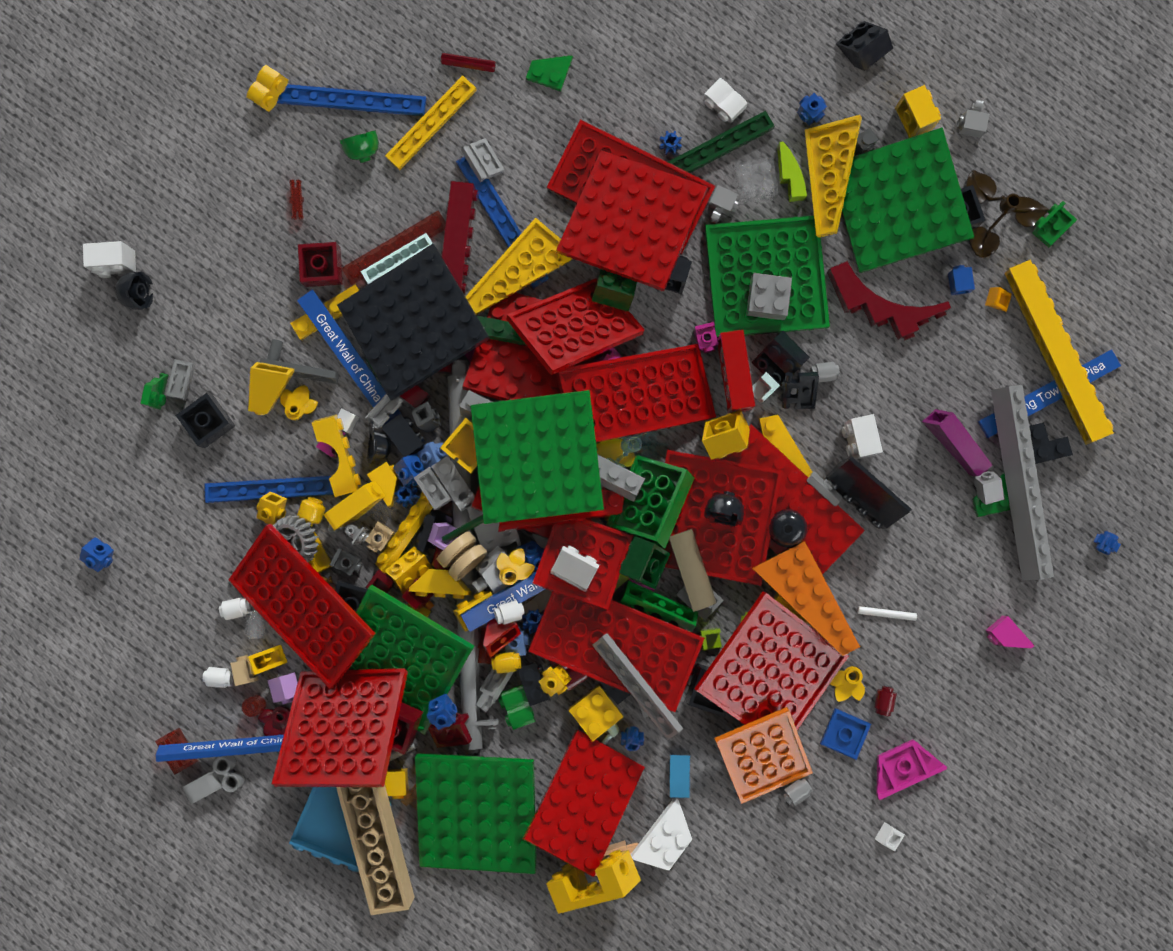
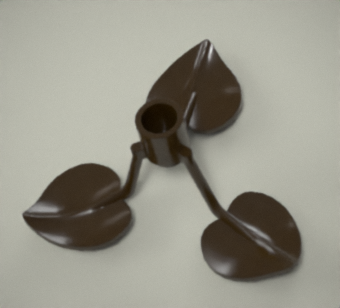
(1026, 212)

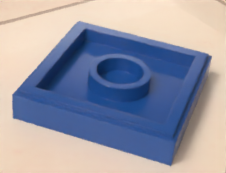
(845, 733)

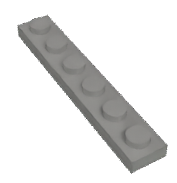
(637, 686)

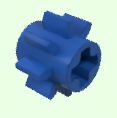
(667, 146)
(409, 499)
(1107, 542)
(532, 620)
(632, 738)

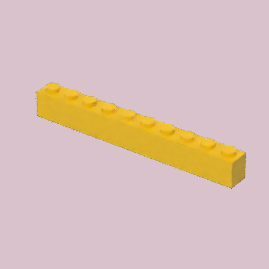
(1058, 352)

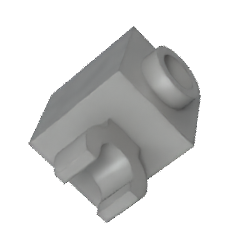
(973, 121)
(722, 202)
(989, 487)

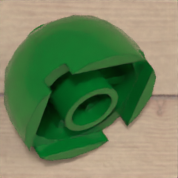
(360, 146)

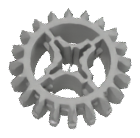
(300, 536)

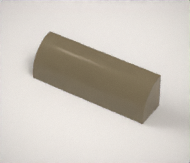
(692, 570)

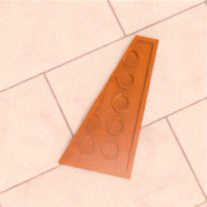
(803, 587)

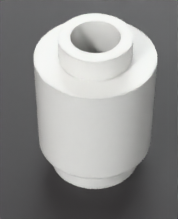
(234, 608)
(509, 612)
(218, 677)

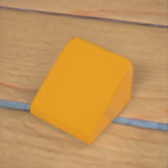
(998, 298)

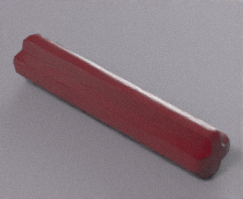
(468, 62)

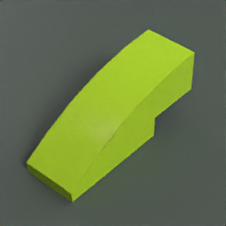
(790, 173)

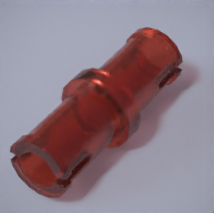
(296, 199)

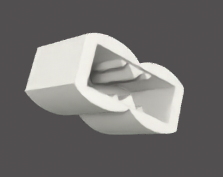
(725, 101)

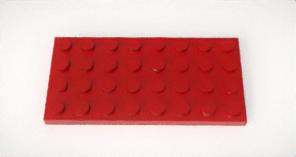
(583, 152)
(643, 391)
(828, 526)
(301, 606)
(654, 647)

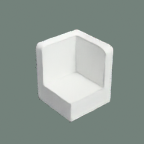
(349, 420)

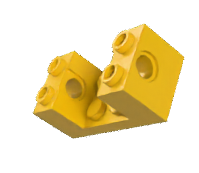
(616, 878)

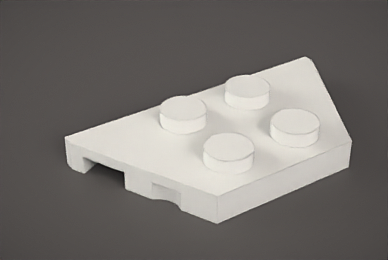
(664, 839)

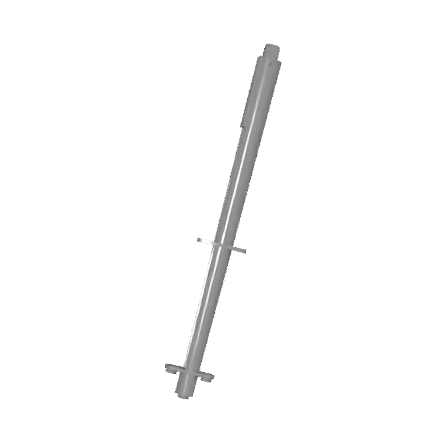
(470, 672)

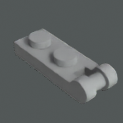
(453, 482)

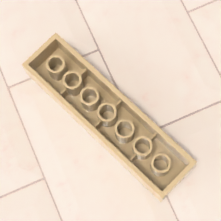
(376, 848)

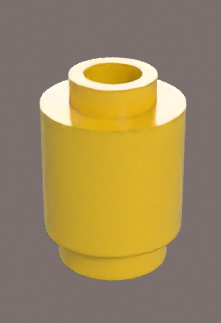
(506, 662)

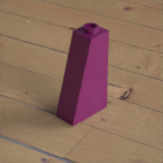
(957, 441)

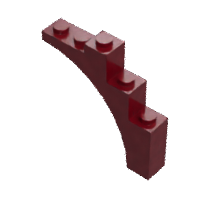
(903, 319)

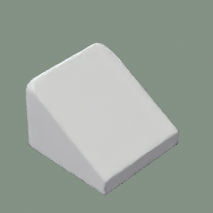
(889, 836)

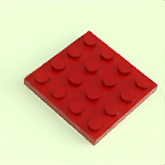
(590, 539)

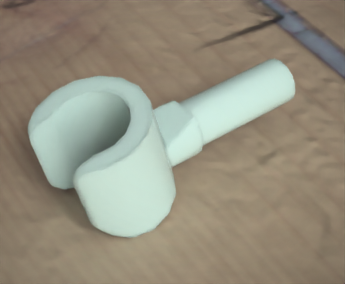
(613, 731)

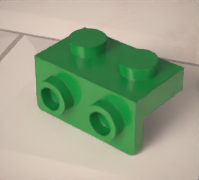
(1052, 227)

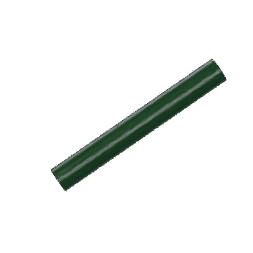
(464, 528)

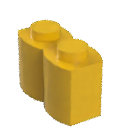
(267, 88)

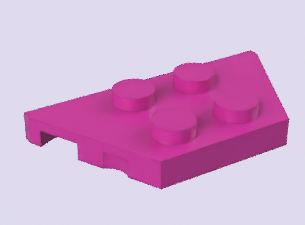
(904, 767)

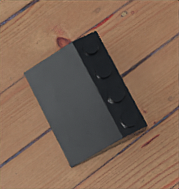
(867, 493)

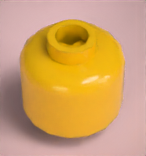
(311, 510)

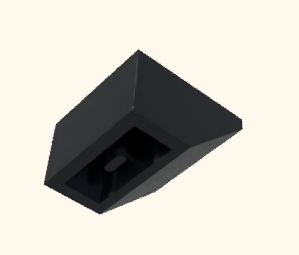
(865, 45)
(780, 357)

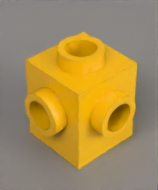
(271, 508)
(554, 680)

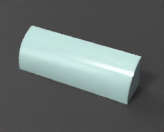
(396, 258)

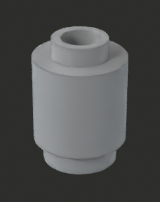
(827, 371)
(797, 792)

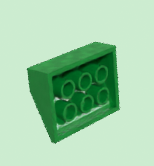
(657, 503)

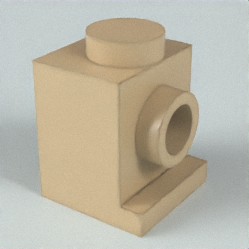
(385, 532)
(242, 672)

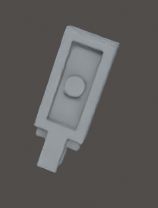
(492, 689)

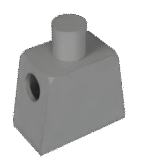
(490, 573)

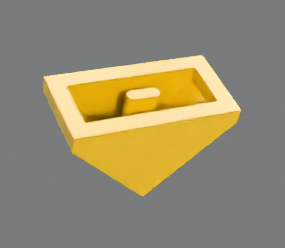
(266, 660)

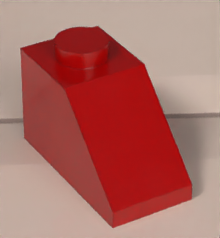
(499, 635)

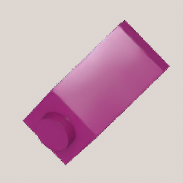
(1006, 633)

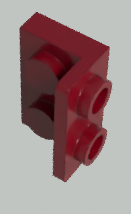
(453, 735)

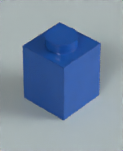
(961, 280)

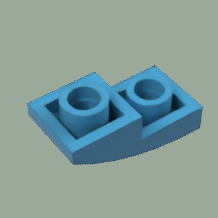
(679, 776)

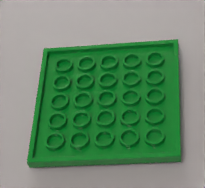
(904, 201)
(771, 248)
(537, 457)
(414, 643)
(475, 812)

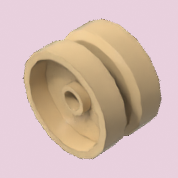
(462, 556)

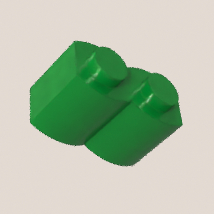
(517, 707)

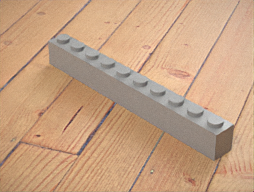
(611, 475)
(1022, 483)

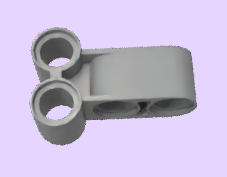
(214, 780)

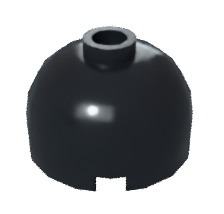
(132, 289)
(725, 509)
(788, 528)

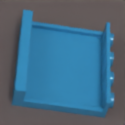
(324, 829)

